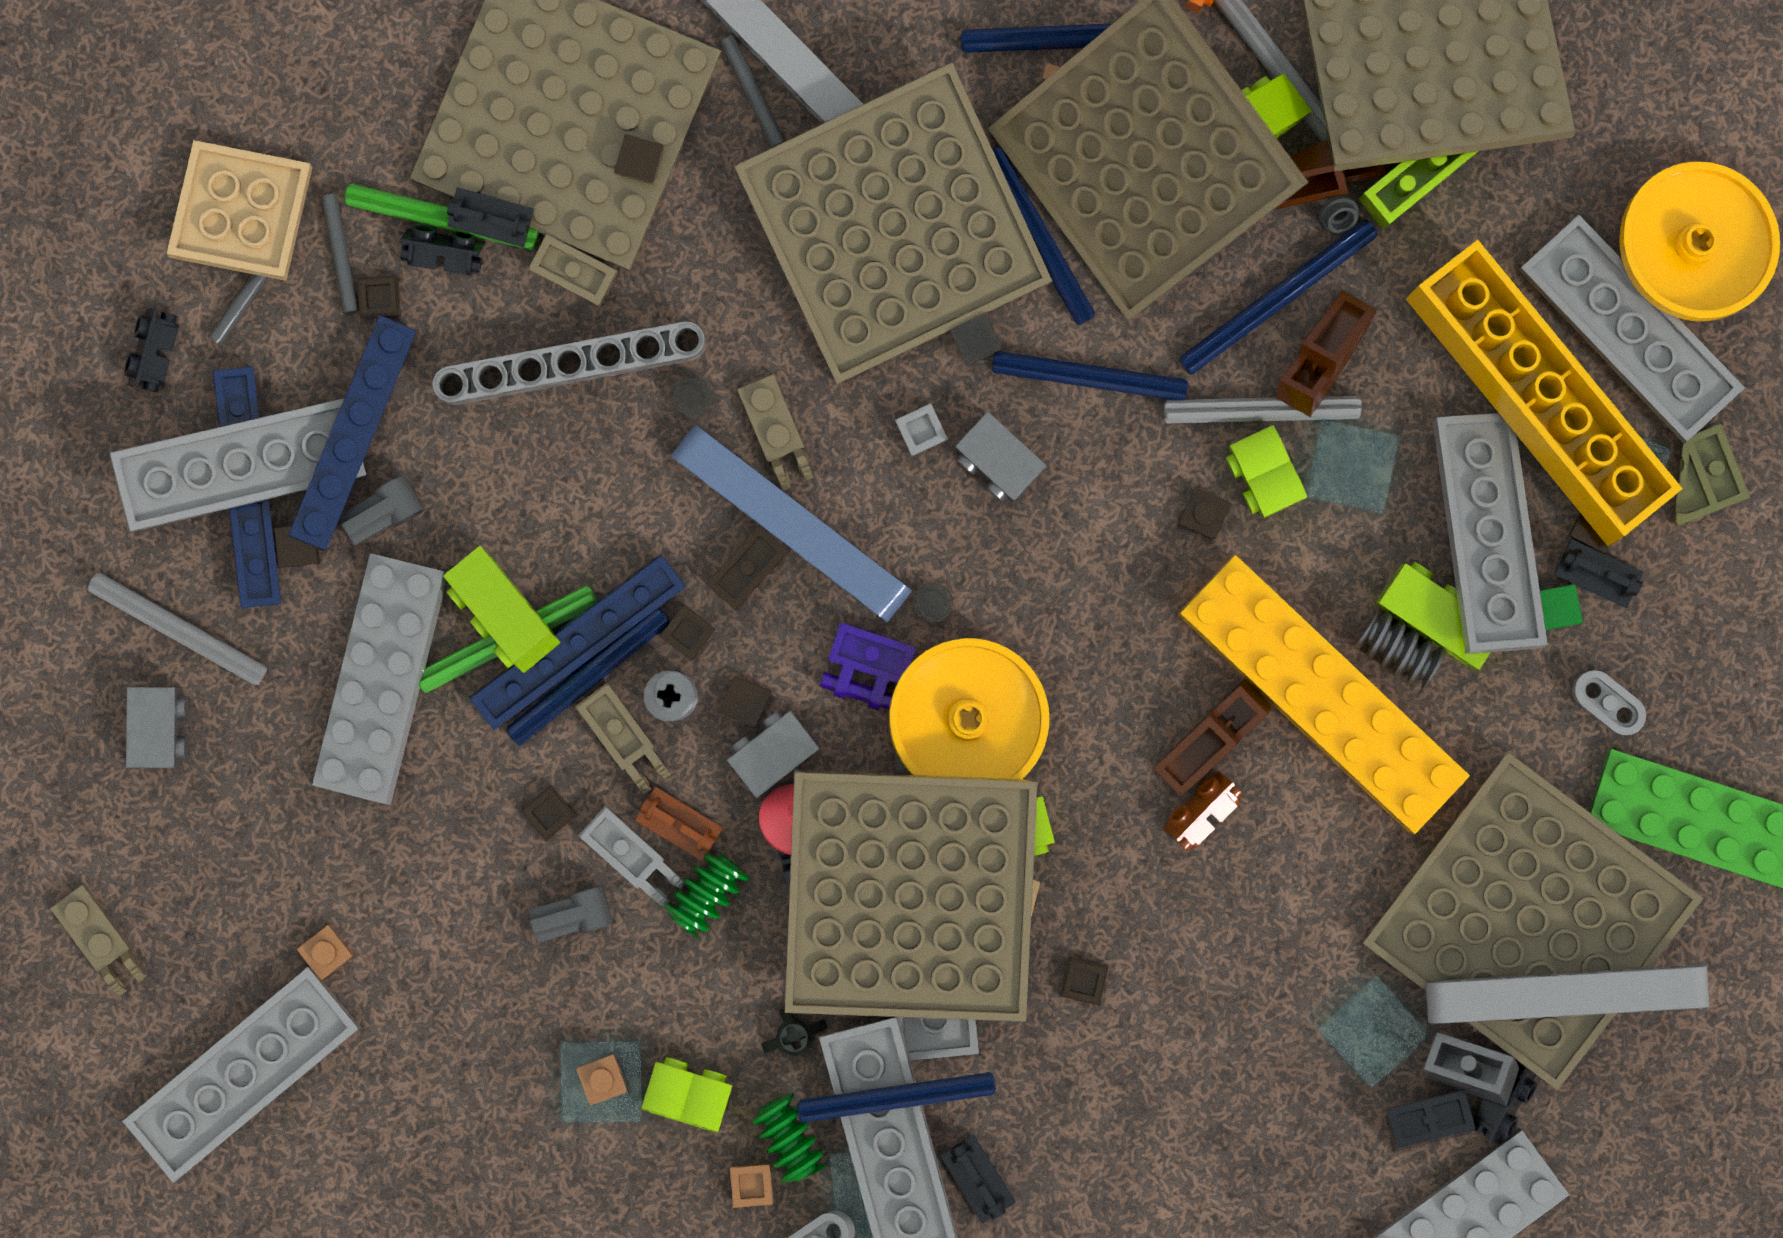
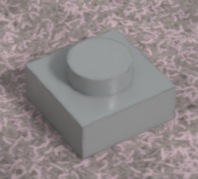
(921, 430)

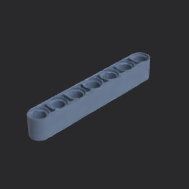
(791, 523)

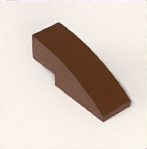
(1323, 181)
(1325, 353)
(1213, 737)

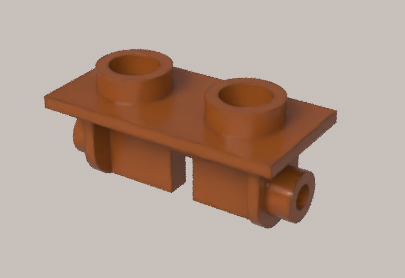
(1214, 796)
(678, 823)

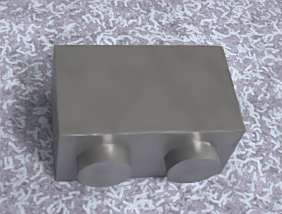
(999, 458)
(156, 727)
(772, 753)
(1471, 1068)

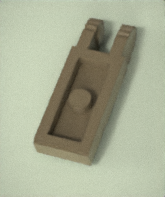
(774, 426)
(620, 734)
(97, 937)

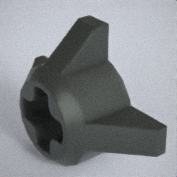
(793, 1030)

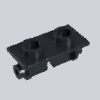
(489, 217)
(427, 245)
(145, 364)
(1599, 573)
(1501, 1118)
(978, 1179)

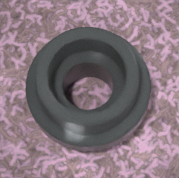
(1339, 214)

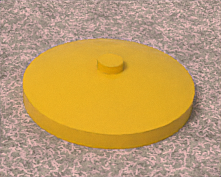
(1699, 241)
(969, 712)

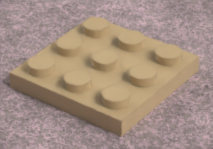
(239, 210)

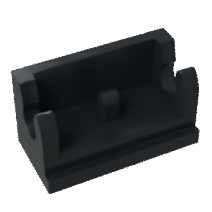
(1429, 1120)

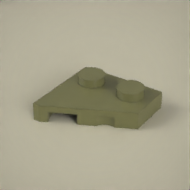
(1707, 476)

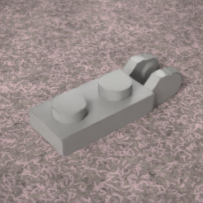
(629, 853)

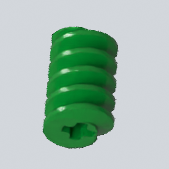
(706, 893)
(788, 1139)

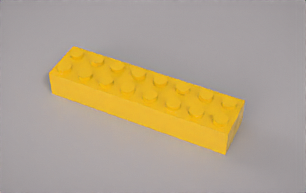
(1543, 393)
(1323, 695)

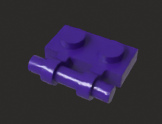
(869, 654)

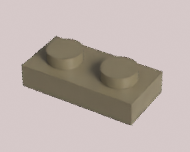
(573, 270)

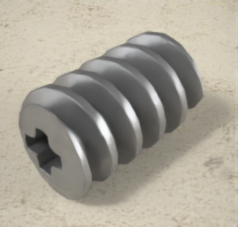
(1400, 648)
(662, 682)

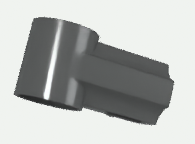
(391, 505)
(579, 912)

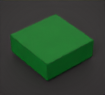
(1560, 607)

